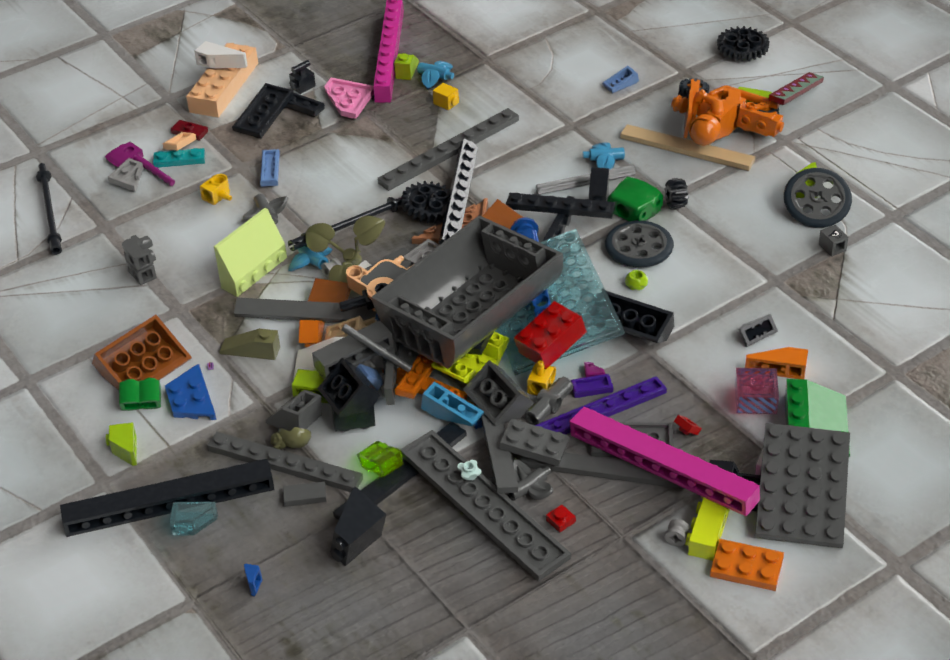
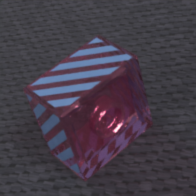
(756, 390)

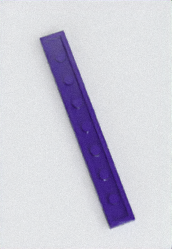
(611, 404)

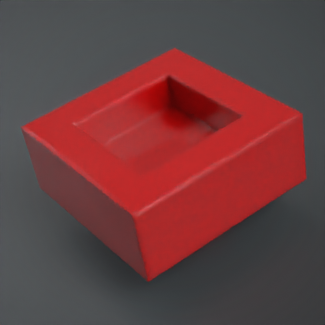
(686, 425)
(560, 518)

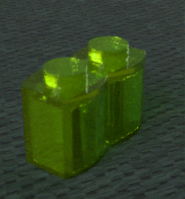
(380, 458)

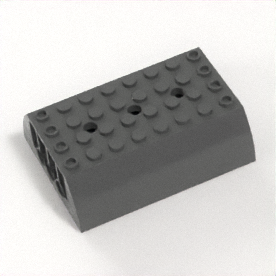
(453, 293)

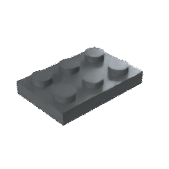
(534, 442)

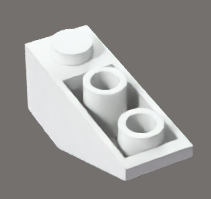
(218, 56)

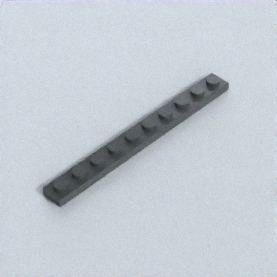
(446, 149)

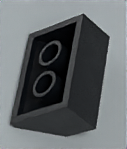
(348, 390)

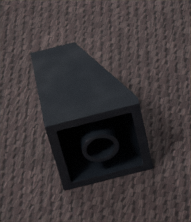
(357, 527)

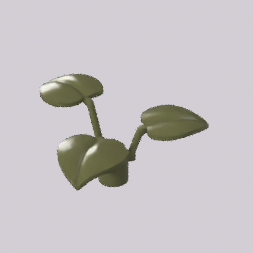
(367, 231)

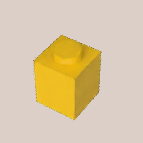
(445, 96)

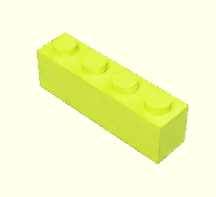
(706, 529)

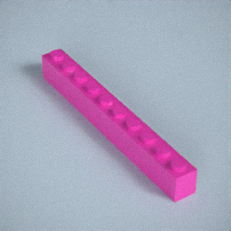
(388, 51)
(666, 461)

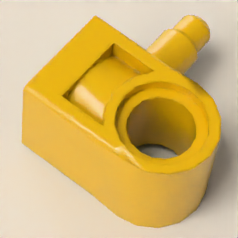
(215, 189)
(540, 378)

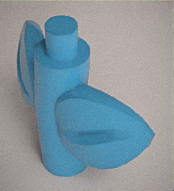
(432, 72)
(604, 155)
(308, 256)

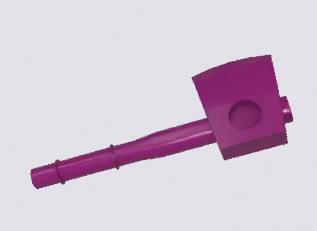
(130, 150)

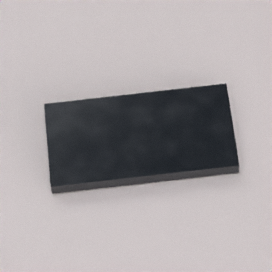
(263, 110)

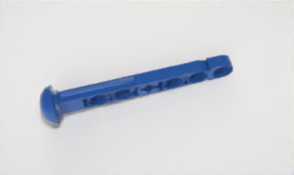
(529, 228)

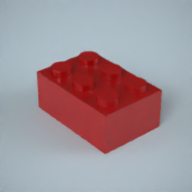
(550, 334)

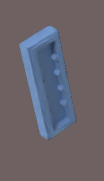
(270, 167)

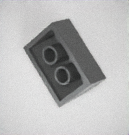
(497, 394)

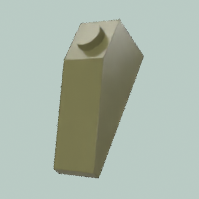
(253, 344)

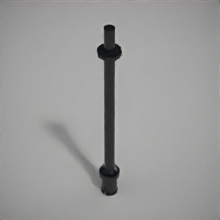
(392, 205)
(54, 239)

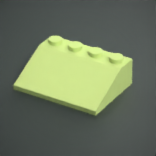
(249, 253)

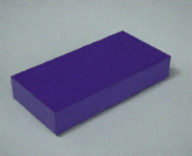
(592, 385)

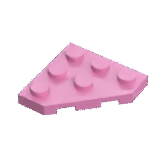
(348, 96)

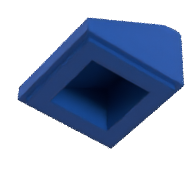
(253, 577)

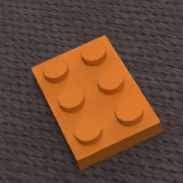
(747, 564)

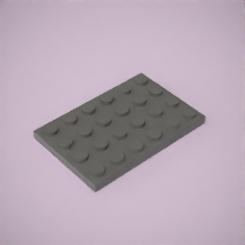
(803, 485)

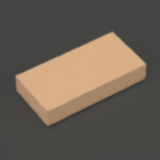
(179, 141)

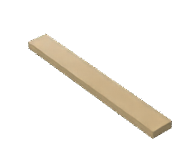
(687, 147)

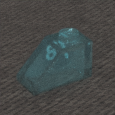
(192, 517)

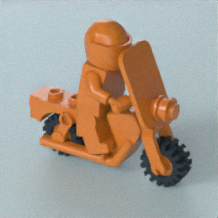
(723, 110)

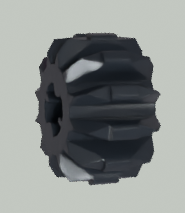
(676, 193)

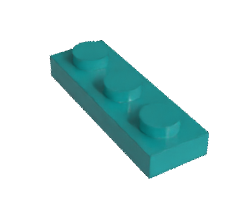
(179, 157)

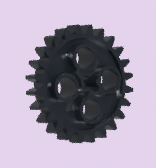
(743, 43)
(419, 197)

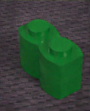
(140, 394)

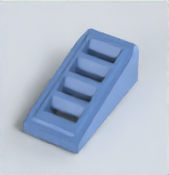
(625, 77)

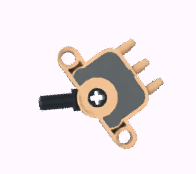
(370, 282)

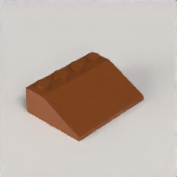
(141, 354)

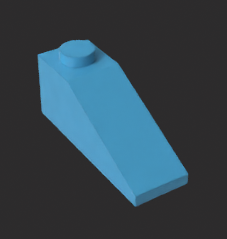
(449, 406)

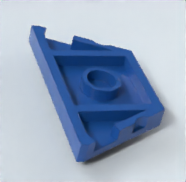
(189, 395)

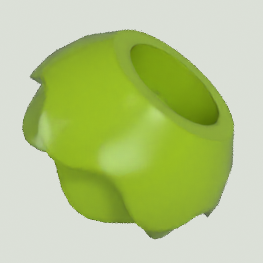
(636, 280)

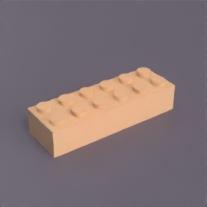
(220, 85)

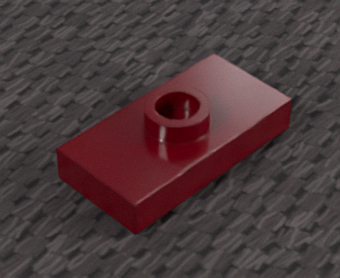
(189, 127)

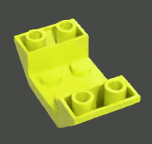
(471, 364)

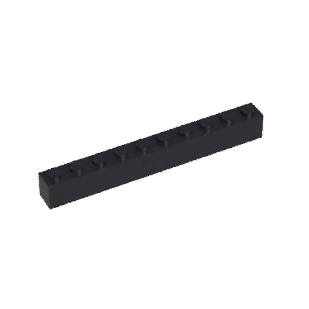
(158, 498)

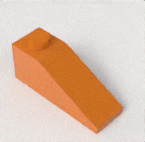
(788, 361)

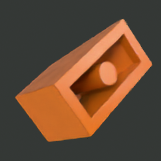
(310, 332)

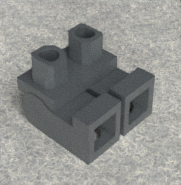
(140, 258)

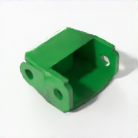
(636, 200)

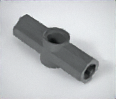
(548, 401)

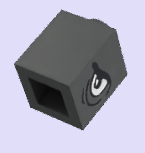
(833, 240)

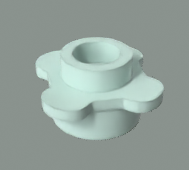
(469, 470)

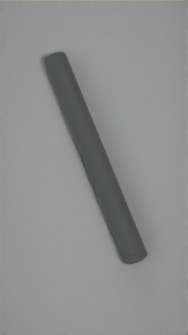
(377, 348)

